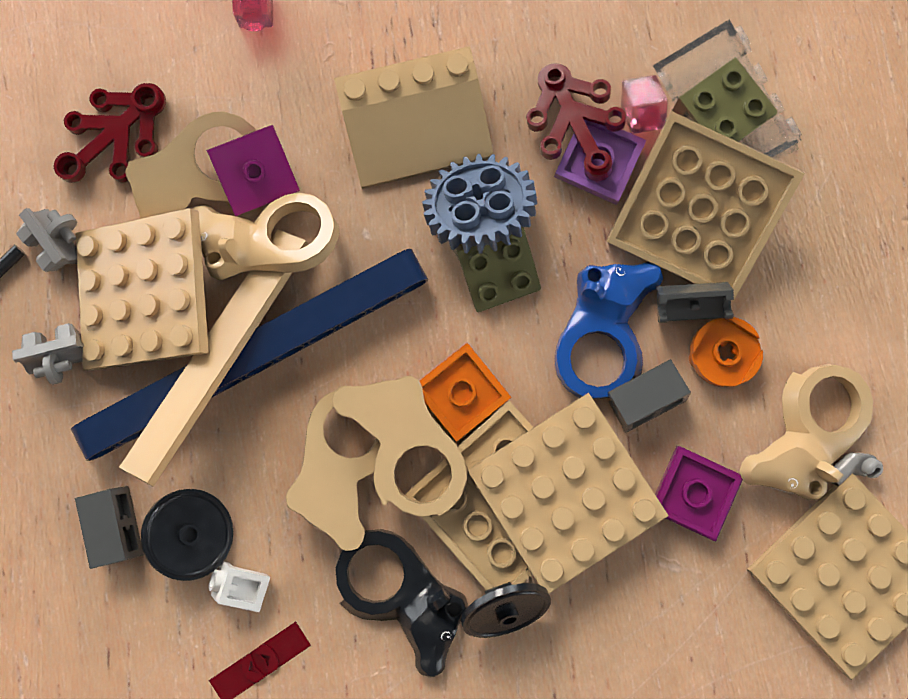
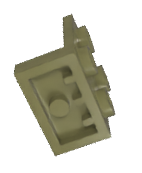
(727, 102)
(499, 274)

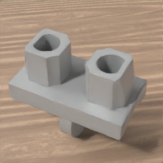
(53, 234)
(50, 357)

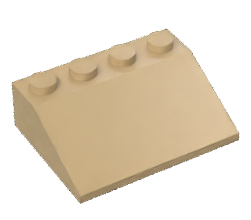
(414, 116)

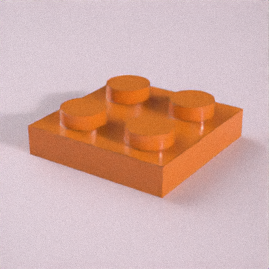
(462, 392)

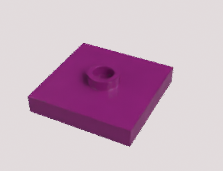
(253, 170)
(697, 492)

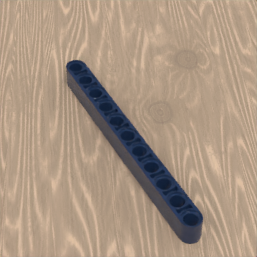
(266, 347)

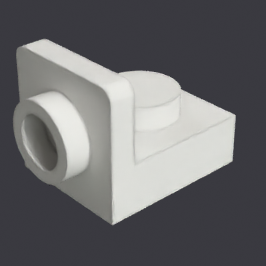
(238, 587)

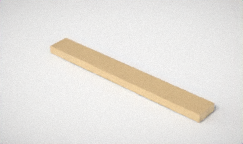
(206, 371)

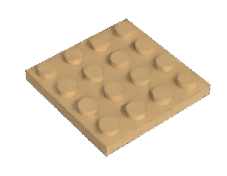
(703, 204)
(141, 291)
(567, 493)
(470, 525)
(842, 575)

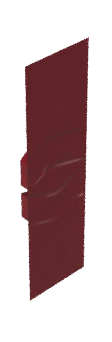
(260, 662)

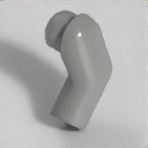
(858, 464)

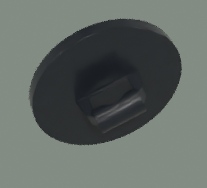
(187, 534)
(505, 609)

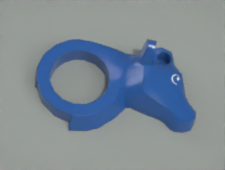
(604, 306)

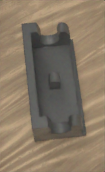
(694, 301)
(648, 395)
(109, 526)

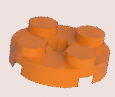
(745, 346)

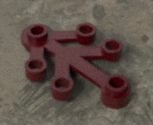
(574, 114)
(114, 128)

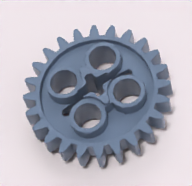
(480, 203)

